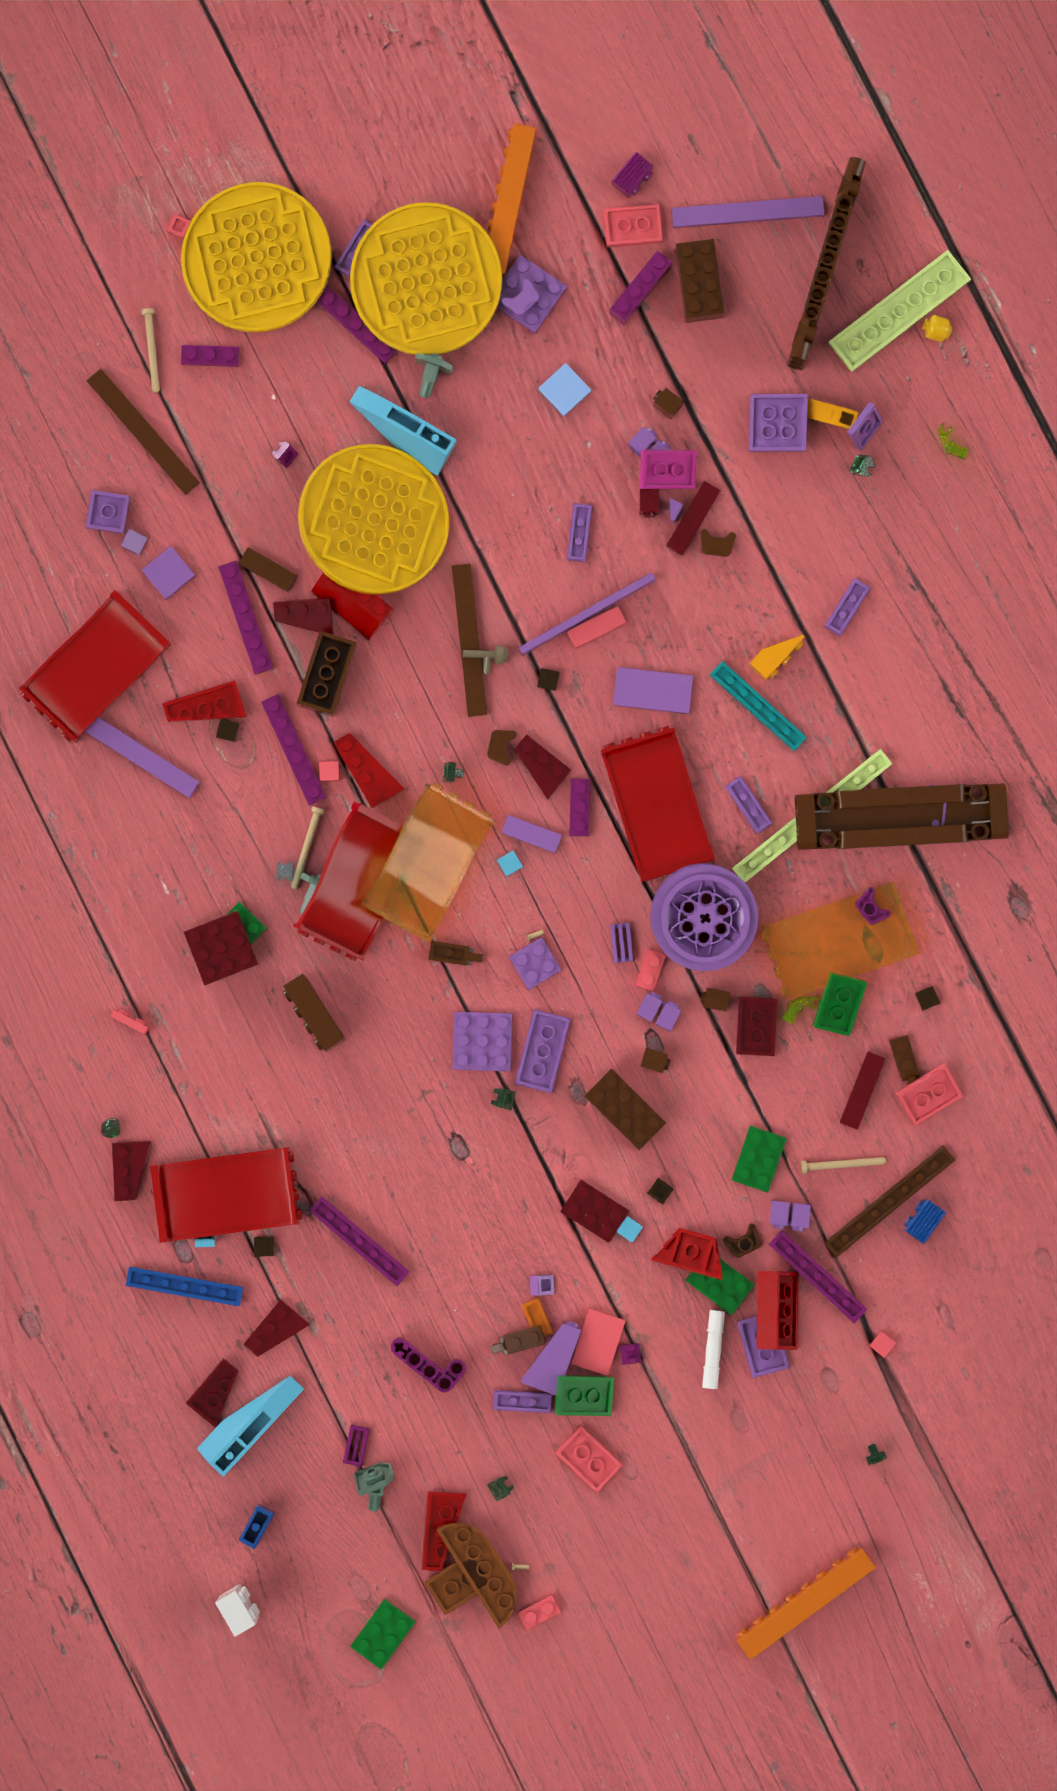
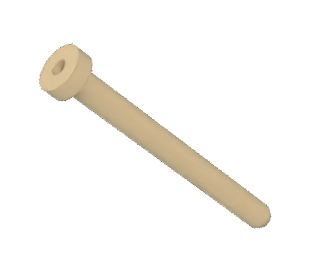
(151, 348)
(307, 845)
(841, 1164)

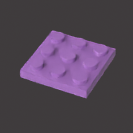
(546, 286)
(778, 422)
(482, 1041)

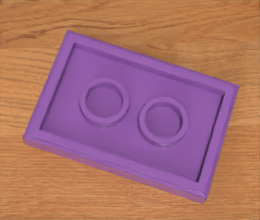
(760, 1360)

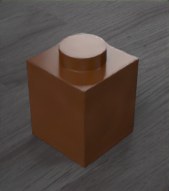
(667, 402)
(715, 999)
(655, 1060)

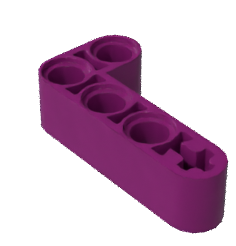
(424, 1362)

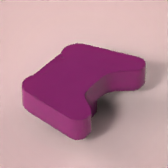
(869, 908)

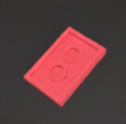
(633, 225)
(929, 1094)
(598, 1341)
(588, 1459)

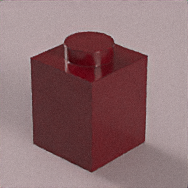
(649, 502)

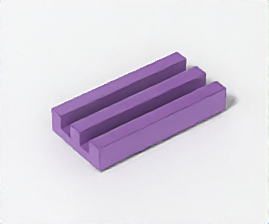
(620, 926)

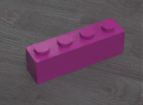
(640, 288)

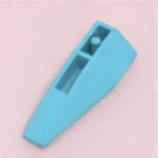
(405, 430)
(245, 1426)

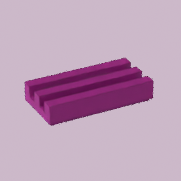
(352, 1461)

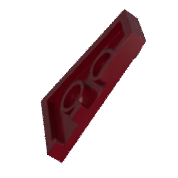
(305, 614)
(542, 765)
(127, 1168)
(275, 1328)
(213, 1392)

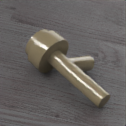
(499, 654)

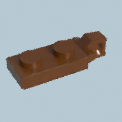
(453, 953)
(904, 1059)
(520, 1340)

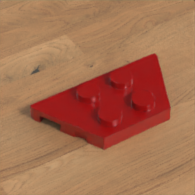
(691, 1253)

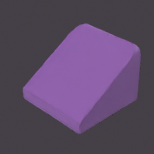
(675, 508)
(134, 542)
(542, 1285)

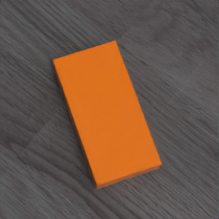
(536, 1316)

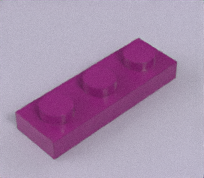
(210, 356)
(579, 807)

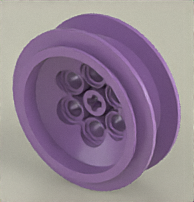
(688, 886)

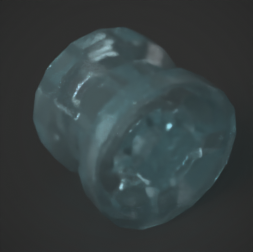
(285, 871)

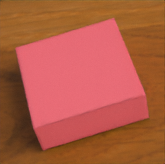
(178, 226)
(329, 771)
(882, 1344)

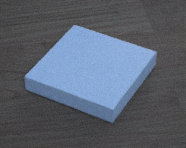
(564, 390)

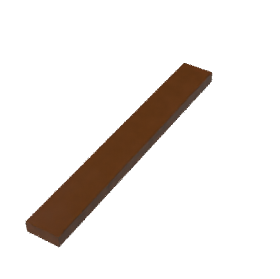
(143, 431)
(469, 639)
(889, 1201)

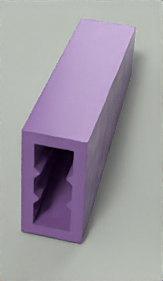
(553, 1359)

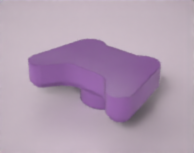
(523, 301)

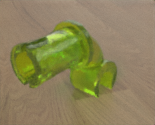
(949, 446)
(796, 1005)

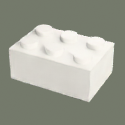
(238, 1609)

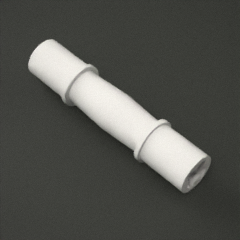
(713, 1349)

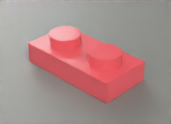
(650, 970)
(137, 1024)
(539, 1612)

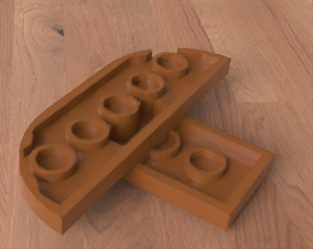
(475, 1572)

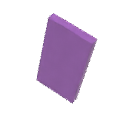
(653, 690)
(542, 1051)

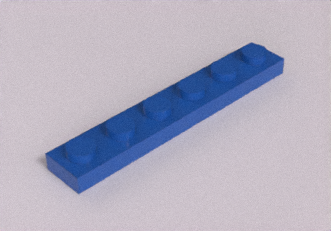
(184, 1286)

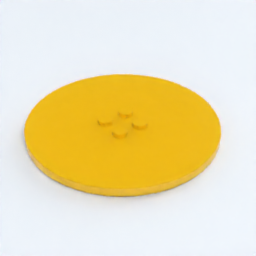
(256, 257)
(426, 279)
(373, 519)

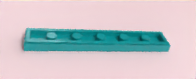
(758, 706)

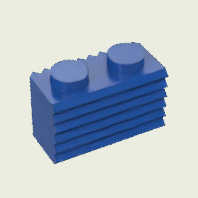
(924, 1220)
(256, 1526)

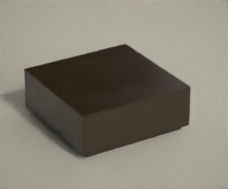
(548, 679)
(227, 730)
(927, 998)
(660, 1191)
(263, 1246)

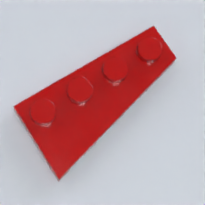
(210, 704)
(369, 774)
(440, 1510)

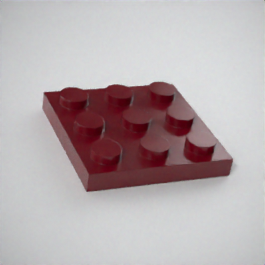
(221, 948)

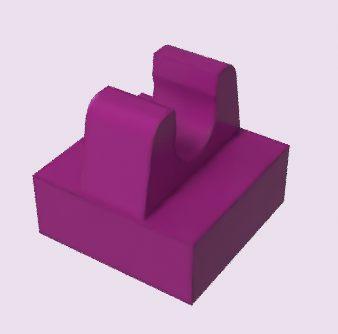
(285, 454)
(630, 1353)

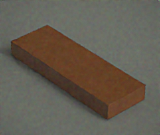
(267, 569)

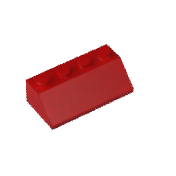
(359, 609)
(777, 1310)

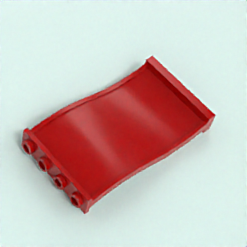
(94, 667)
(656, 803)
(347, 878)
(225, 1194)

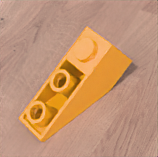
(831, 414)
(770, 658)

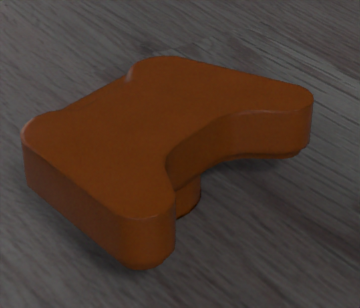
(716, 546)
(498, 746)
(745, 1243)

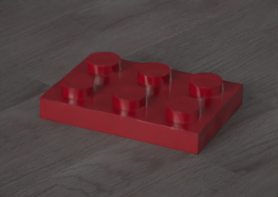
(756, 1026)
(594, 1211)

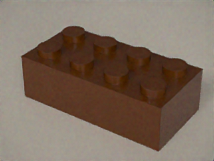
(699, 281)
(326, 673)
(314, 1013)
(625, 1109)

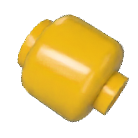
(937, 328)

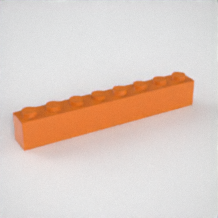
(511, 190)
(805, 1602)

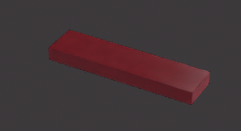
(693, 518)
(862, 1090)

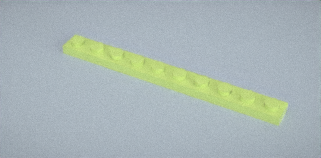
(787, 835)

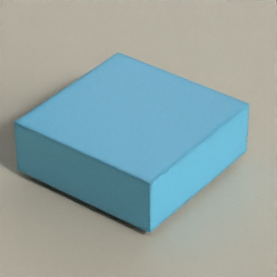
(509, 863)
(629, 1229)
(209, 1241)

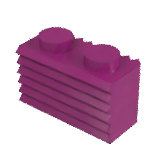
(632, 175)

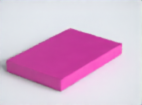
(668, 469)

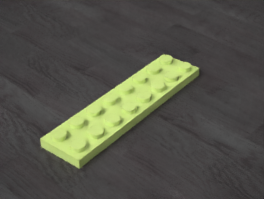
(899, 311)

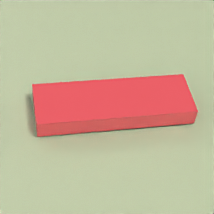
(596, 627)

